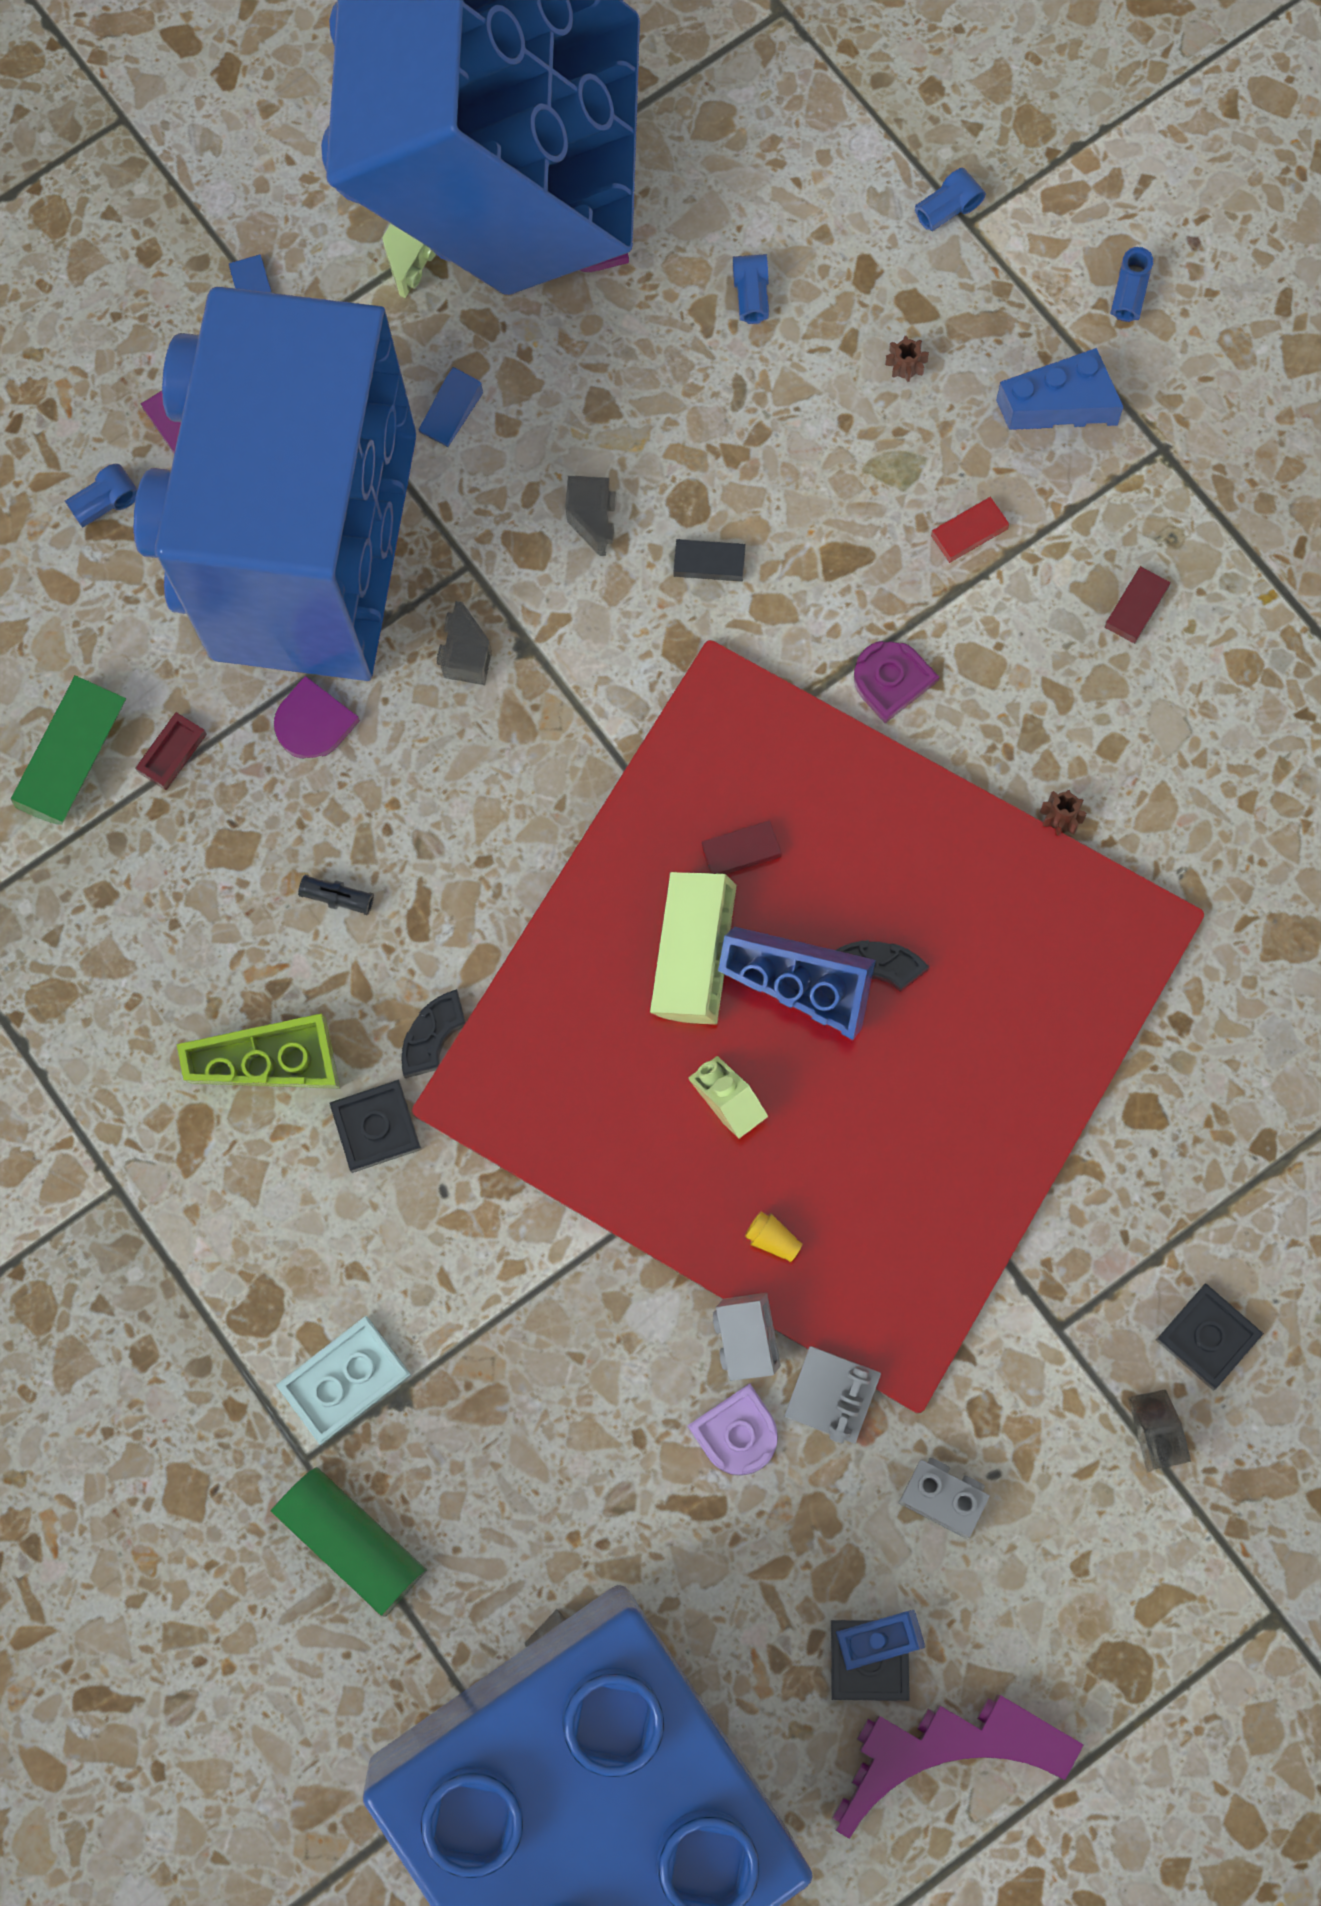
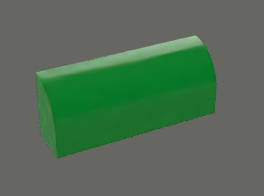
(67, 751)
(349, 1541)

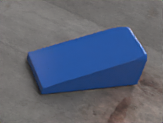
(451, 406)
(880, 1639)

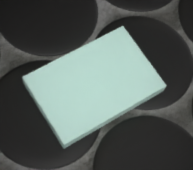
(343, 1380)

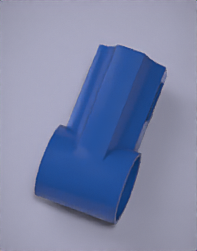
(956, 195)
(751, 278)
(1132, 285)
(110, 491)

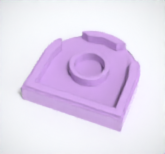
(737, 1433)

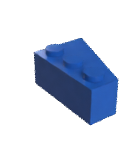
(1061, 394)

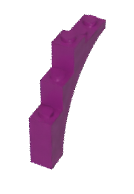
(896, 1755)

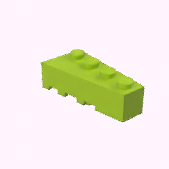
(268, 1055)

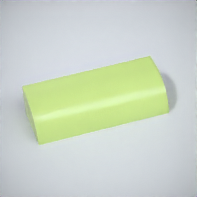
(691, 947)

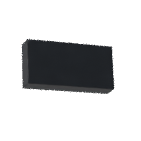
(709, 560)

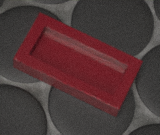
(1137, 604)
(171, 751)
(741, 849)

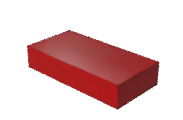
(970, 529)

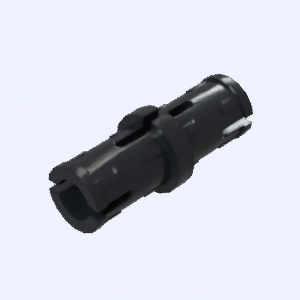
(336, 894)

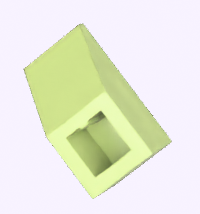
(405, 258)
(728, 1096)

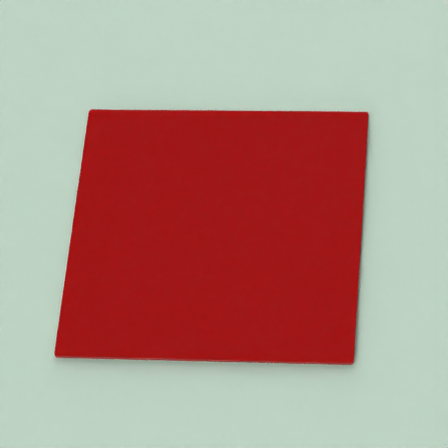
(884, 1153)

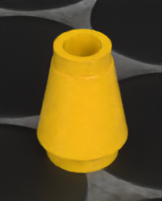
(773, 1237)

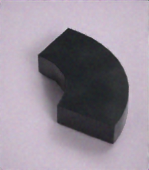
(892, 962)
(429, 1032)

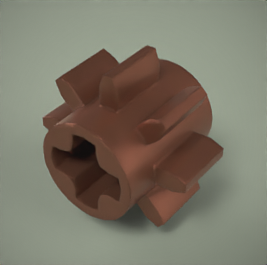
(906, 358)
(1063, 812)

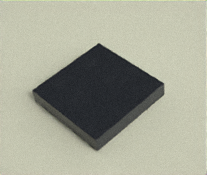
(375, 1126)
(1209, 1336)
(876, 1681)

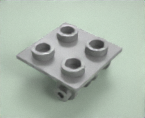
(832, 1395)

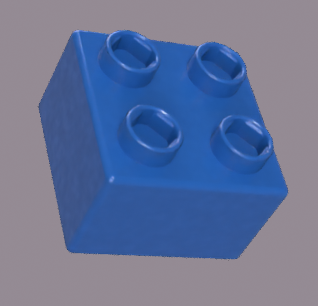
(490, 129)
(281, 481)
(582, 1783)

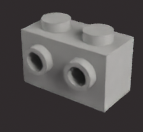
(747, 1337)
(944, 1497)

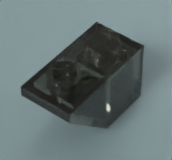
(588, 510)
(466, 650)
(1159, 1431)

